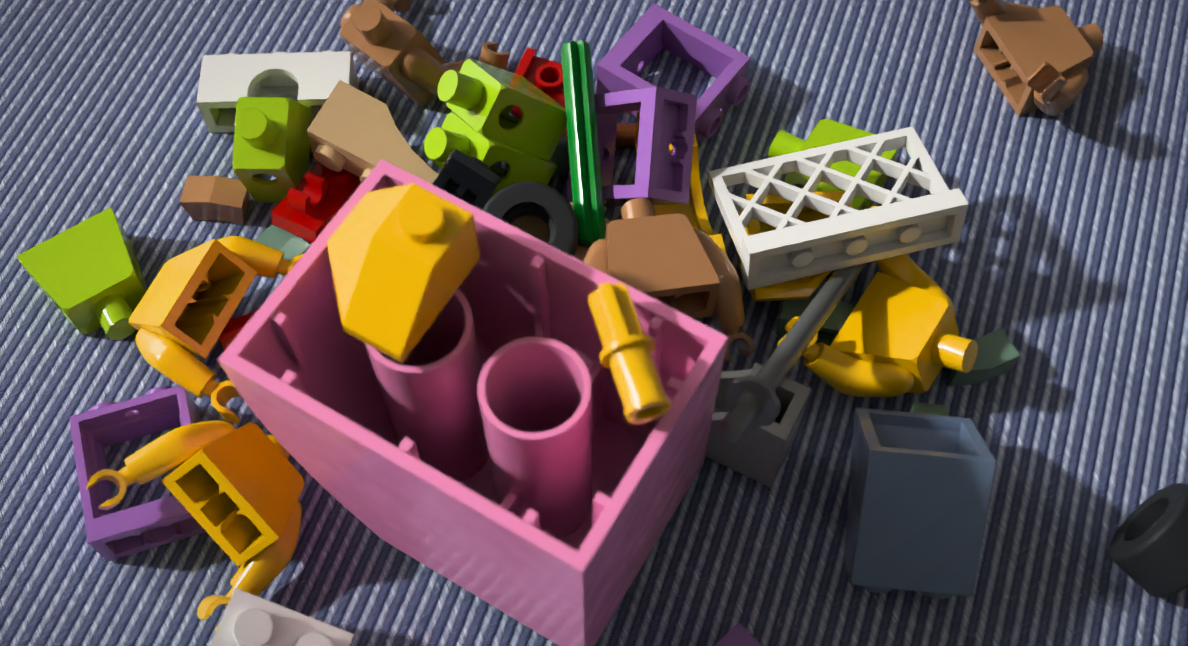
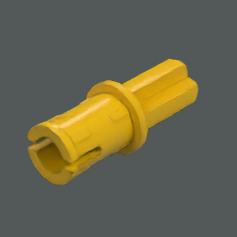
(628, 353)

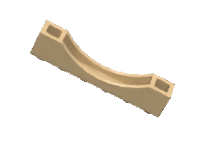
(358, 132)

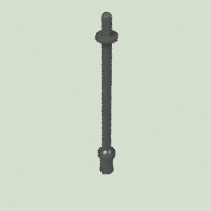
(753, 398)

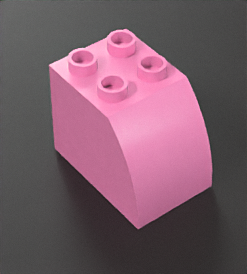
(500, 430)

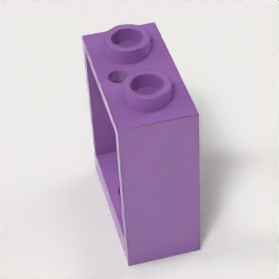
(661, 30)
(664, 119)
(112, 423)

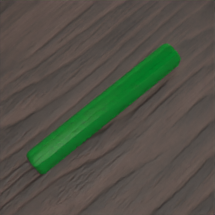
(583, 142)

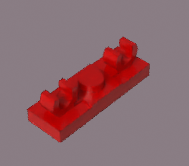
(314, 201)

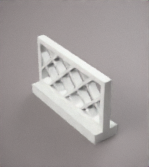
(848, 234)

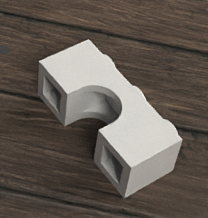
(298, 76)

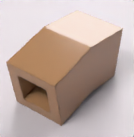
(215, 199)

